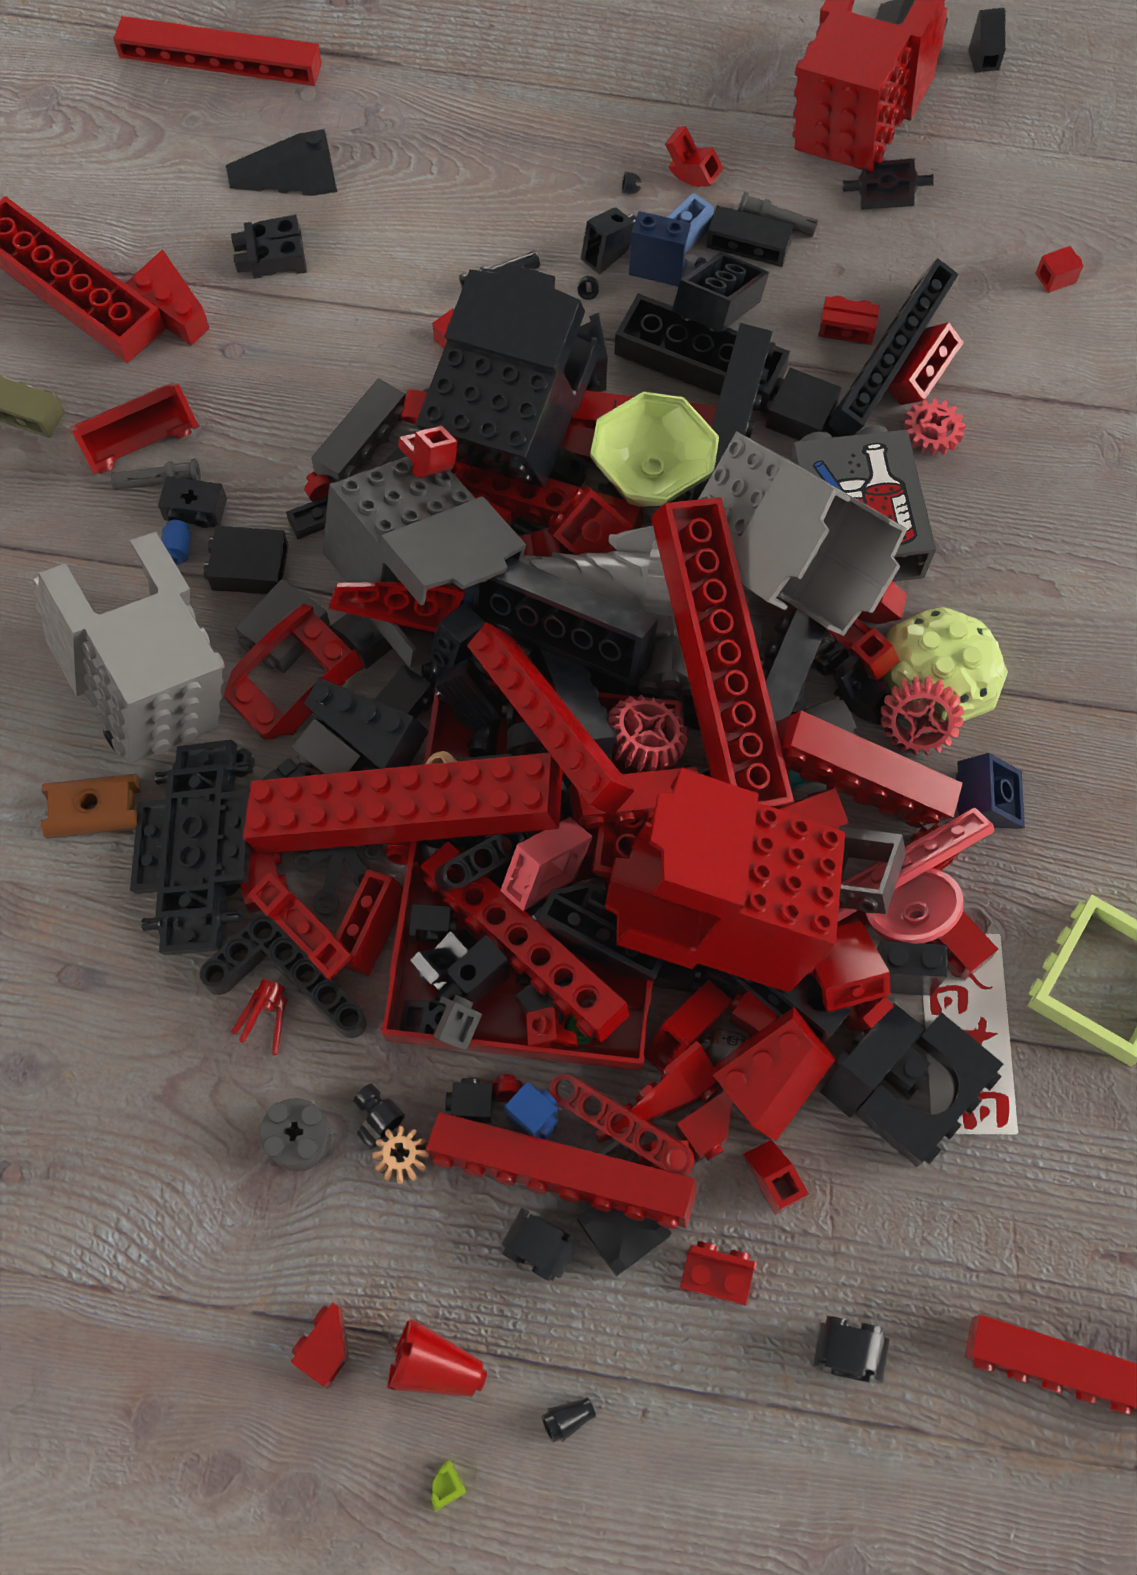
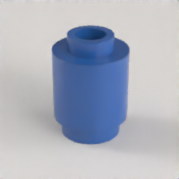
(177, 540)

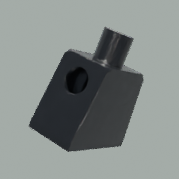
(606, 239)
(483, 967)

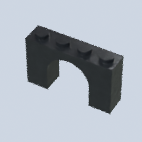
(971, 1071)

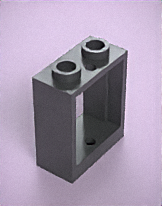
(883, 848)

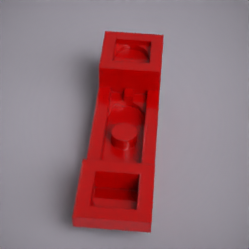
(300, 925)

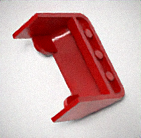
(133, 426)

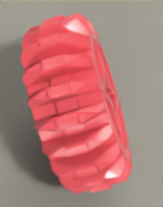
(941, 729)
(647, 734)

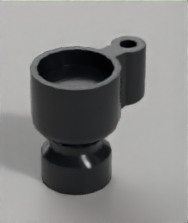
(381, 1115)

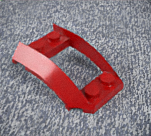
(319, 642)

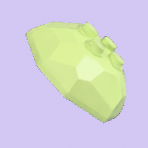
(654, 448)

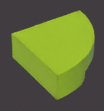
(446, 1486)

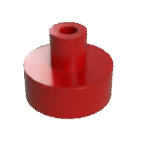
(317, 486)

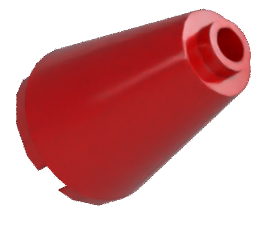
(433, 1364)

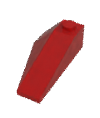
(682, 1086)

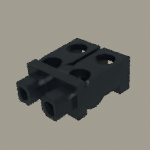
(270, 247)

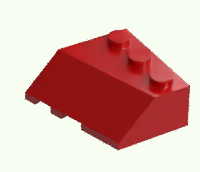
(774, 1072)

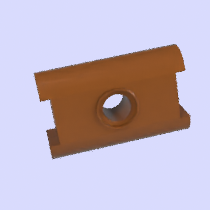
(70, 799)

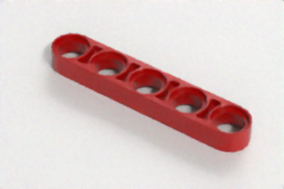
(636, 1129)

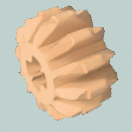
(391, 1164)

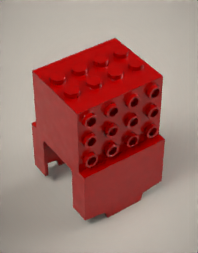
(864, 80)
(729, 884)

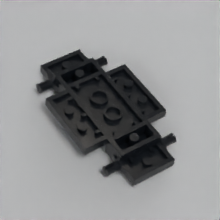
(193, 847)

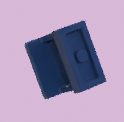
(658, 248)

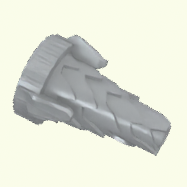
(625, 575)

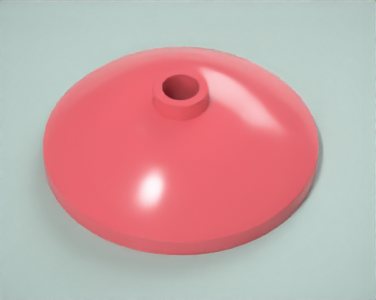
(920, 909)

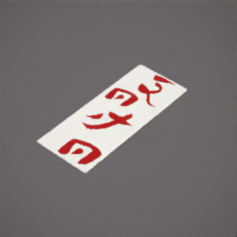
(981, 1011)

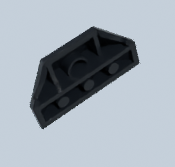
(587, 928)

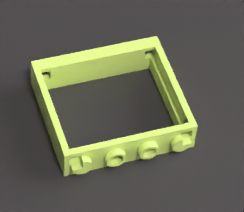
(1062, 1014)

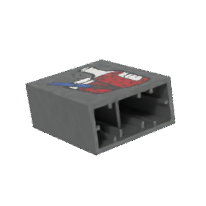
(882, 474)

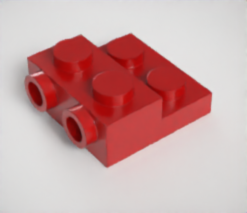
(587, 523)

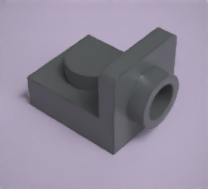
(457, 1022)

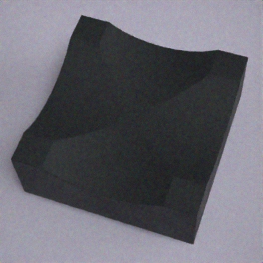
(620, 1238)

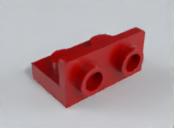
(718, 1273)

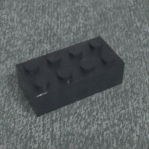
(720, 292)

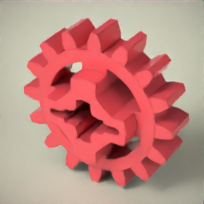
(934, 427)

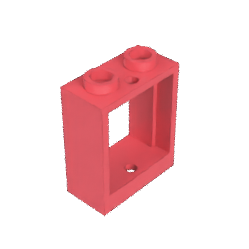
(545, 863)

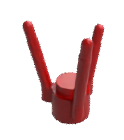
(264, 998)

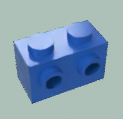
(533, 1112)

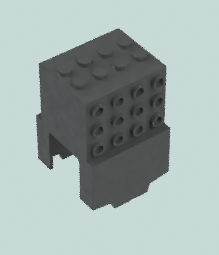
(417, 534)

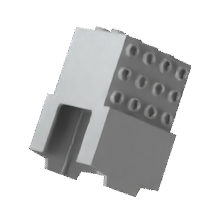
(803, 536)
(139, 662)

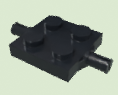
(889, 184)

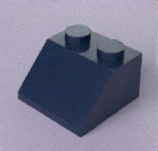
(992, 789)

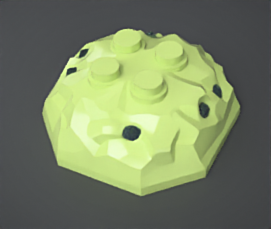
(951, 649)

